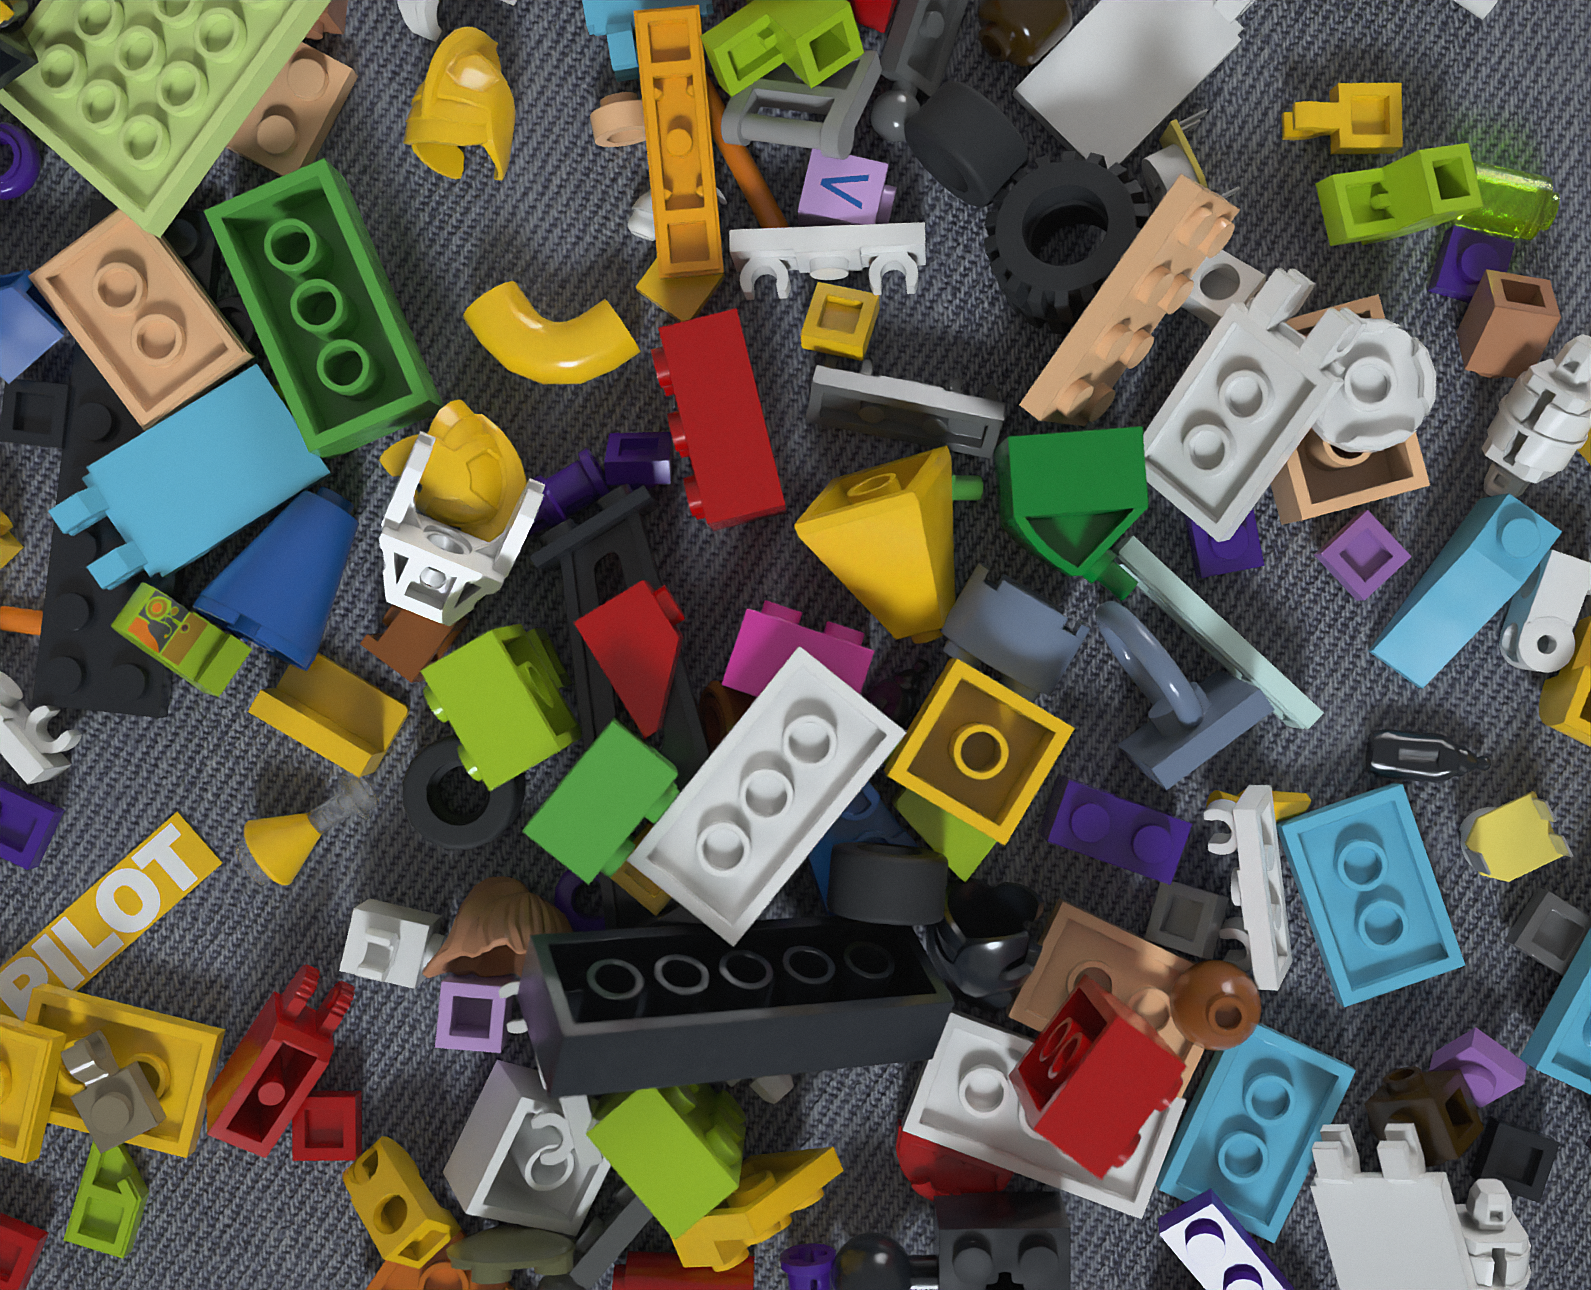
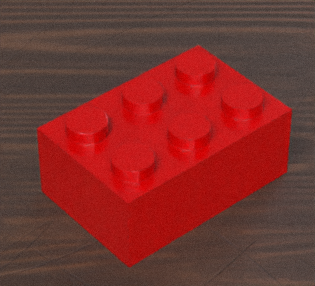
(718, 421)
(1096, 1078)

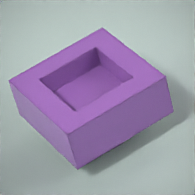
(1362, 555)
(1485, 1065)

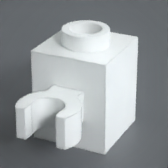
(391, 943)

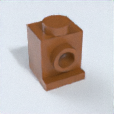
(412, 641)

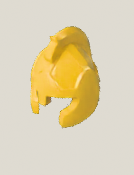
(462, 105)
(470, 474)

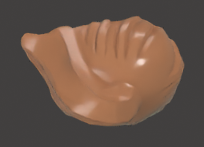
(495, 930)

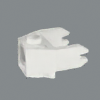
(465, 567)

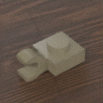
(115, 1100)

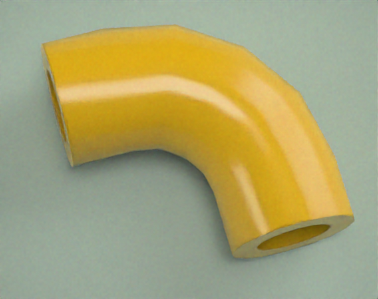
(549, 349)

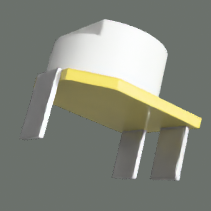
(1175, 158)
(1512, 838)

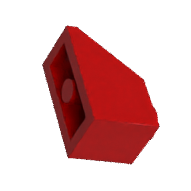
(637, 649)

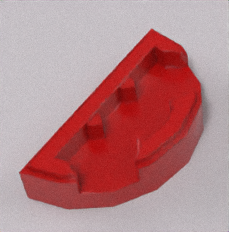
(942, 1170)

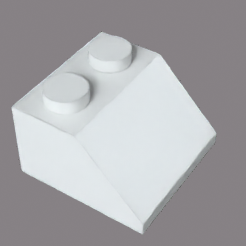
(499, 1164)

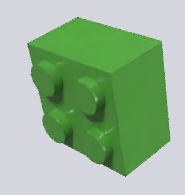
(602, 801)

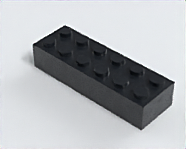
(695, 1010)

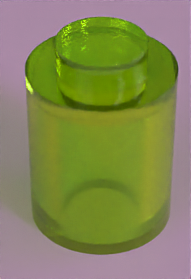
(1513, 202)

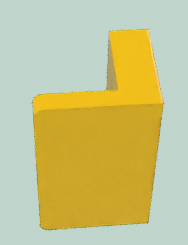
(333, 714)

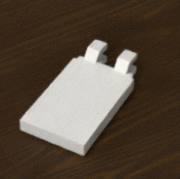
(1128, 71)
(1246, 404)
(1391, 1224)

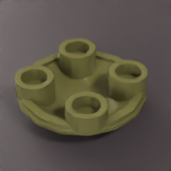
(499, 1249)

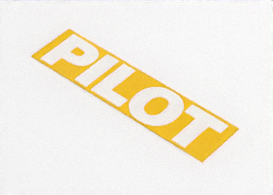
(109, 915)

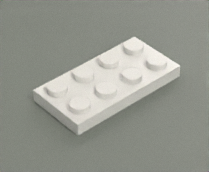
(766, 796)
(972, 1107)

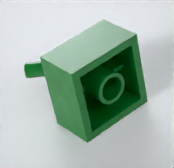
(1073, 498)

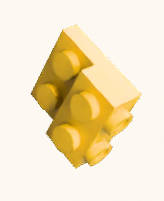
(759, 1208)

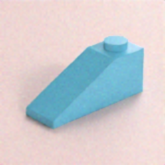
(1465, 586)

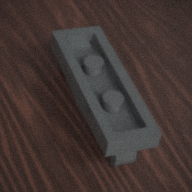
(905, 409)

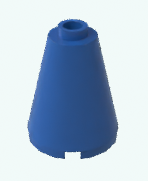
(286, 579)

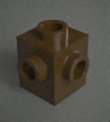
(1435, 1104)

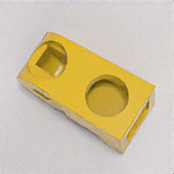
(397, 1205)

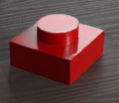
(328, 1127)
(19, 1252)

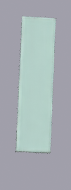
(1214, 633)

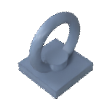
(1186, 717)

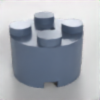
(1012, 633)

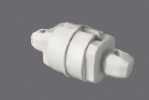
(1540, 421)
(1494, 1238)

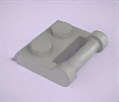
(839, 97)

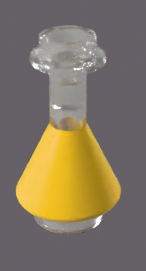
(280, 845)

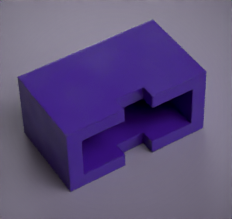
(1114, 829)

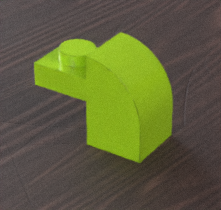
(805, 34)
(1400, 197)

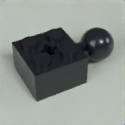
(978, 1245)

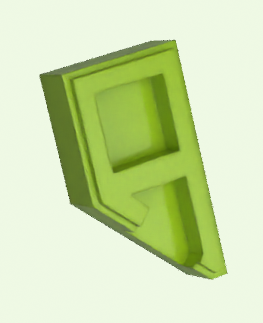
(108, 1203)

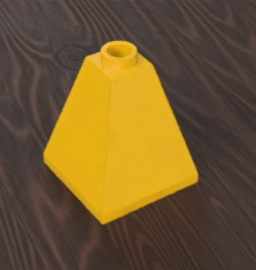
(891, 540)

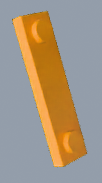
(679, 141)

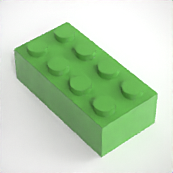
(324, 310)

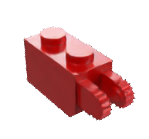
(276, 1064)

